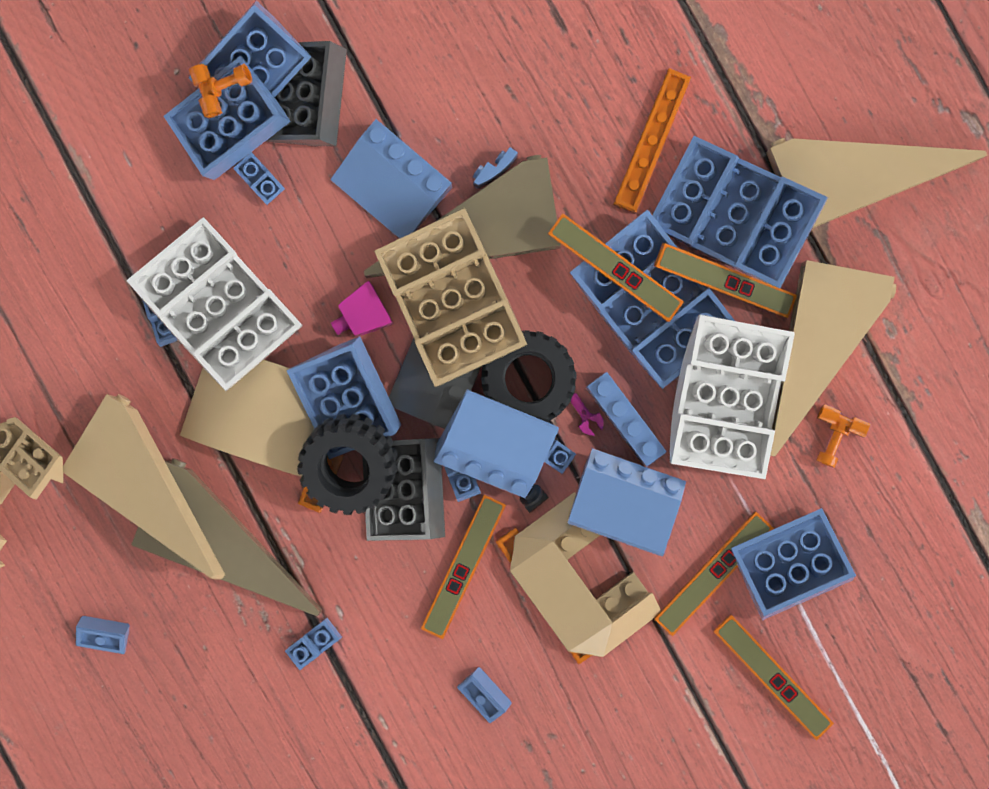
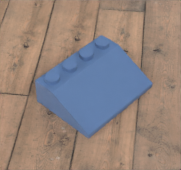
(264, 47)
(246, 121)
(391, 180)
(346, 384)
(495, 444)
(627, 502)
(792, 564)

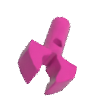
(585, 415)

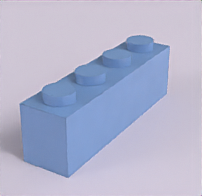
(626, 419)

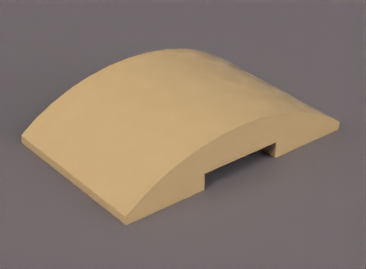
(451, 297)
(252, 419)

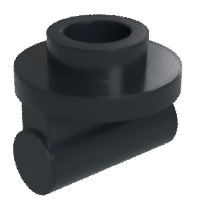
(534, 498)

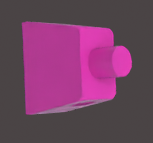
(362, 312)

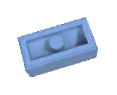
(102, 634)
(484, 695)

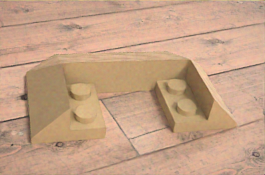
(25, 462)
(561, 596)

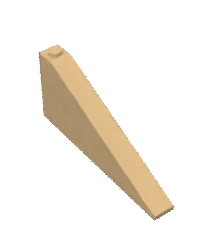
(861, 172)
(829, 321)
(127, 472)

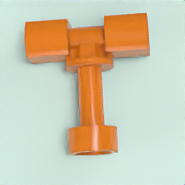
(211, 88)
(841, 426)

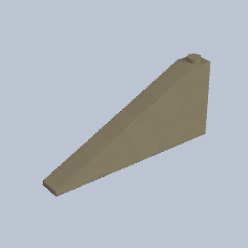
(510, 213)
(234, 546)

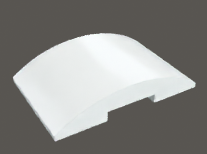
(214, 304)
(728, 396)

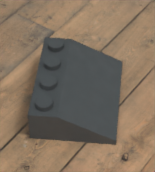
(314, 97)
(419, 397)
(414, 500)

